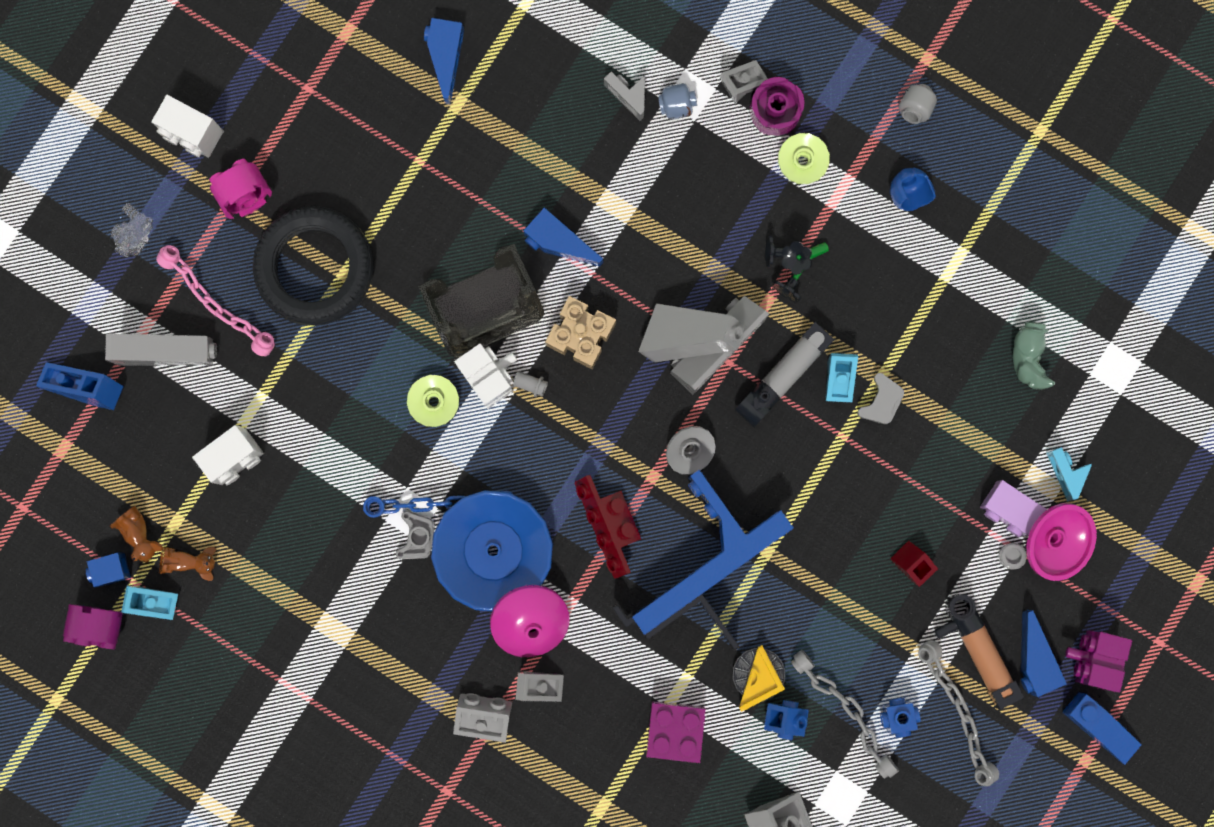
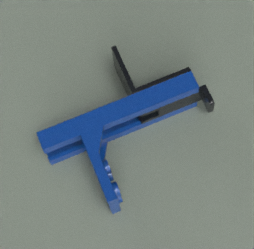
(735, 551)

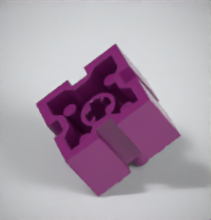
(1100, 660)

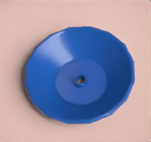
(463, 545)

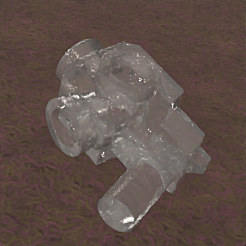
(131, 237)

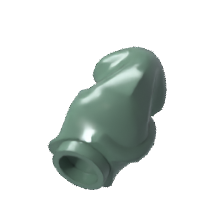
(1027, 353)

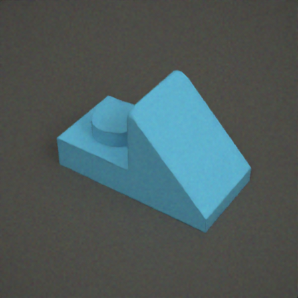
(841, 377)
(1069, 480)
(149, 602)

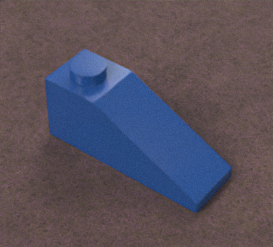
(445, 43)
(556, 239)
(80, 385)
(1037, 660)
(1102, 727)

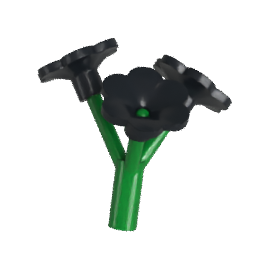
(796, 258)

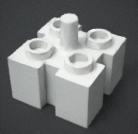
(487, 374)

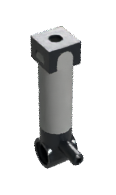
(784, 374)

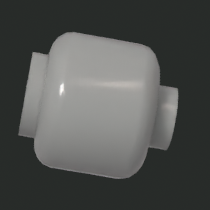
(917, 103)

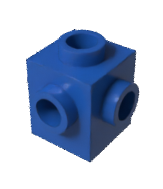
(890, 715)
(786, 719)

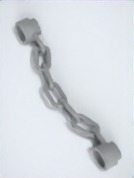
(885, 765)
(987, 772)

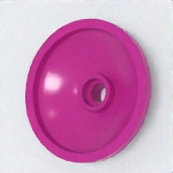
(1061, 542)
(525, 610)

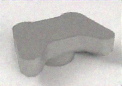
(885, 402)
(419, 536)

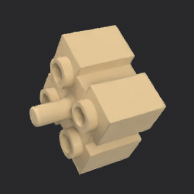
(580, 332)

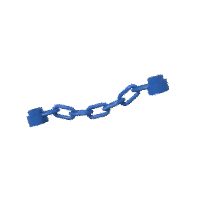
(367, 504)

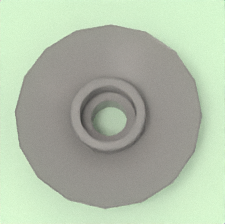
(696, 455)

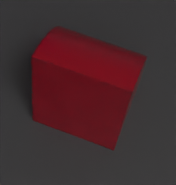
(914, 563)

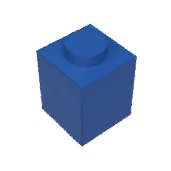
(107, 570)

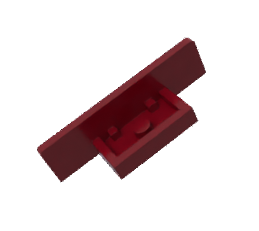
(610, 522)

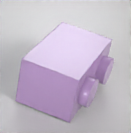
(1011, 508)

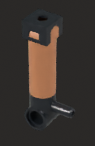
(1000, 686)

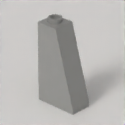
(689, 333)
(159, 349)

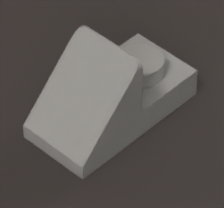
(742, 79)
(631, 99)
(539, 686)

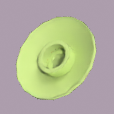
(805, 146)
(423, 391)

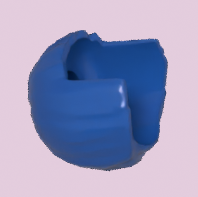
(911, 189)

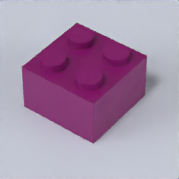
(675, 732)

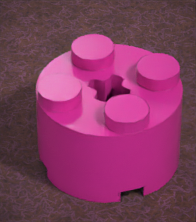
(240, 189)

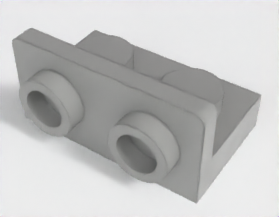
(482, 717)

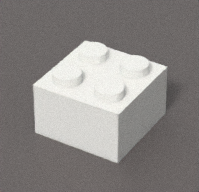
(188, 126)
(228, 456)

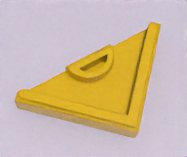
(762, 681)

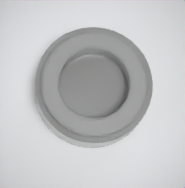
(1012, 556)

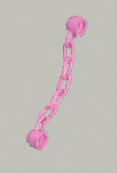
(262, 342)

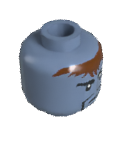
(677, 101)

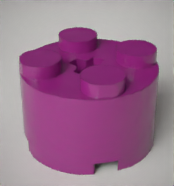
(787, 96)
(92, 626)

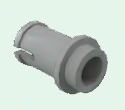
(530, 383)

